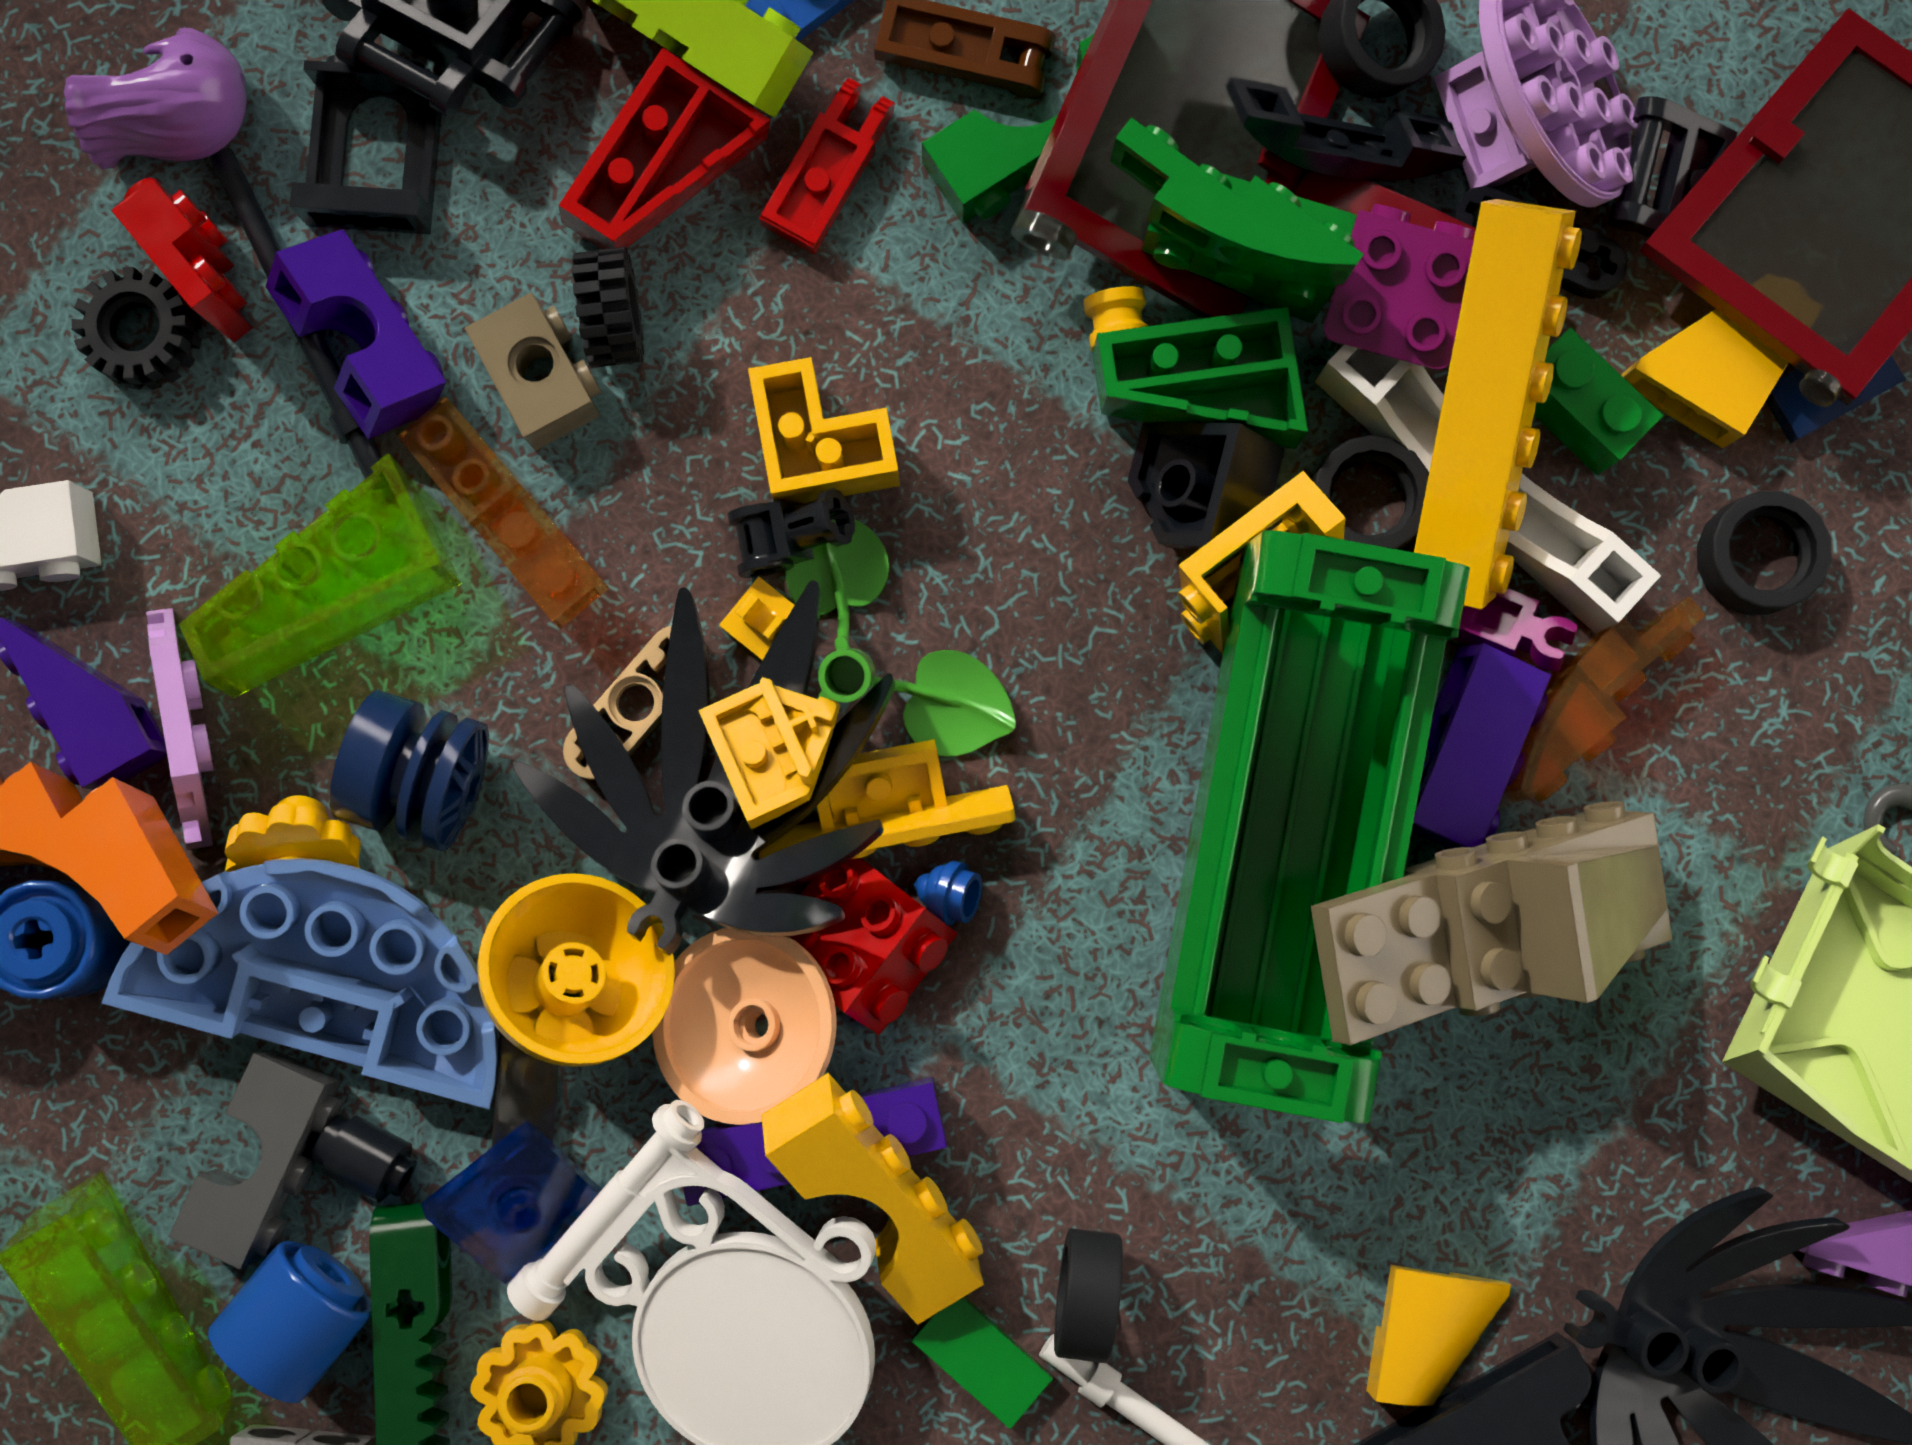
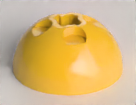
(580, 936)

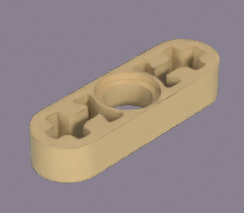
(609, 701)

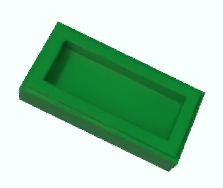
(983, 1360)

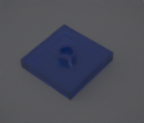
(512, 1202)

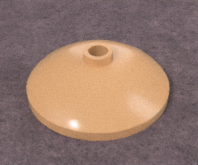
(709, 1030)

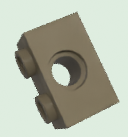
(509, 344)

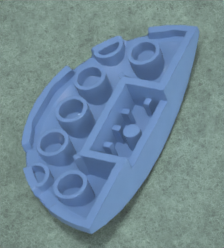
(328, 968)

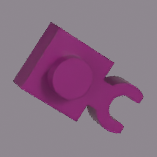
(1512, 625)

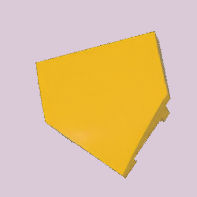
(771, 746)

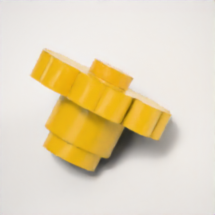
(291, 830)
(539, 1387)

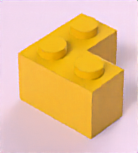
(816, 453)

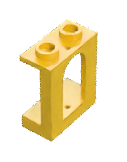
(1302, 511)

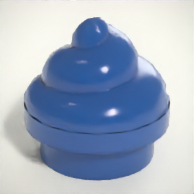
(950, 892)

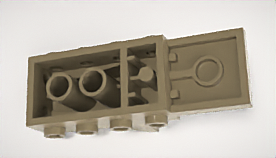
(1496, 922)

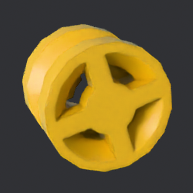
(1115, 310)

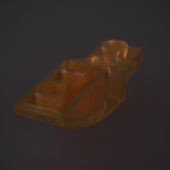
(503, 512)
(1579, 700)

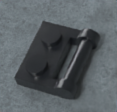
(1690, 152)

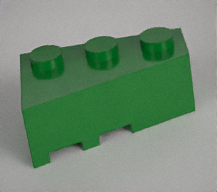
(1206, 372)

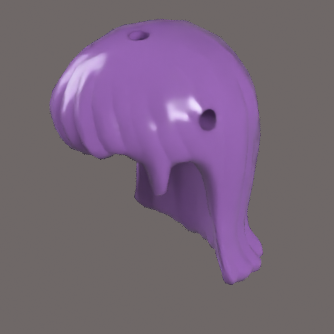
(168, 111)

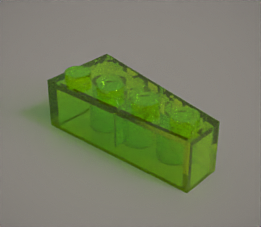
(323, 586)
(116, 1317)

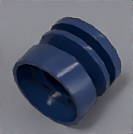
(408, 770)

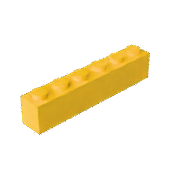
(1493, 389)

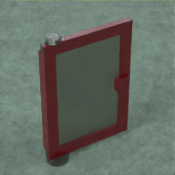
(1171, 71)
(1812, 216)

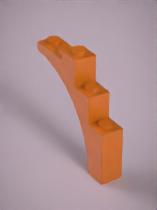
(110, 846)

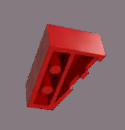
(659, 153)

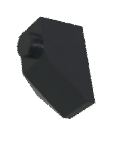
(1201, 477)

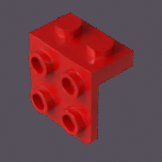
(878, 948)

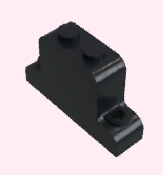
(1503, 1406)

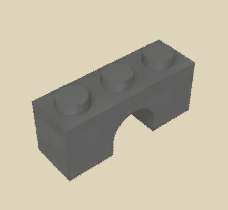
(287, 1109)

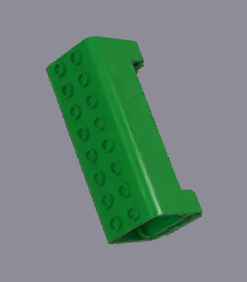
(1297, 805)

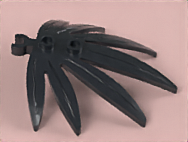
(702, 845)
(1676, 1342)

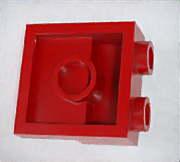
(187, 252)

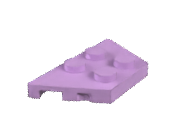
(185, 743)

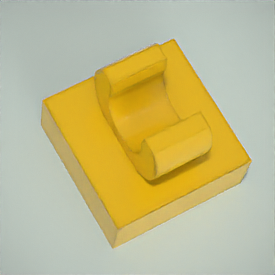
(757, 617)

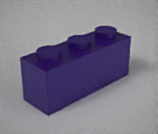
(1476, 744)

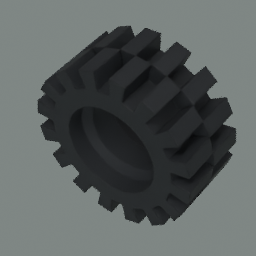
(111, 304)
(608, 307)

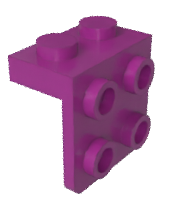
(1404, 288)

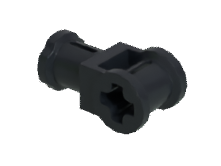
(784, 532)

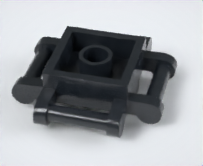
(457, 34)

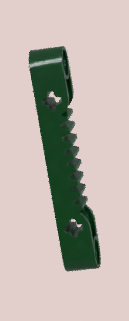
(407, 1258)

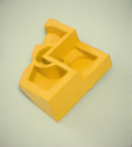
(1428, 1332)

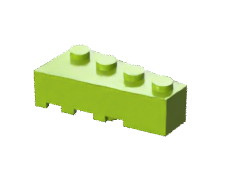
(726, 42)

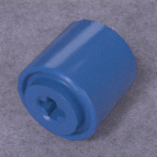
(83, 945)
(290, 1321)

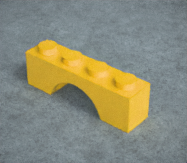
(831, 1147)

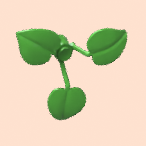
(954, 693)

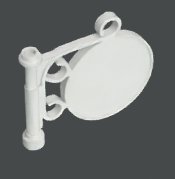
(737, 1328)

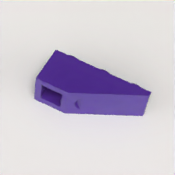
(93, 719)

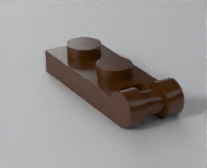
(964, 45)

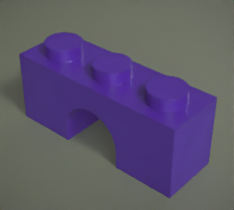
(335, 288)

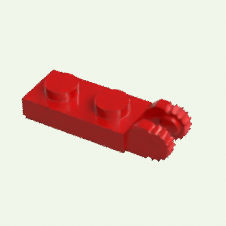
(825, 170)

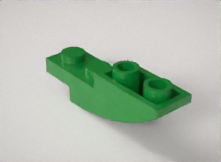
(1252, 231)

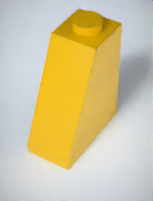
(1709, 377)

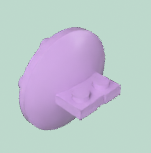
(1536, 104)

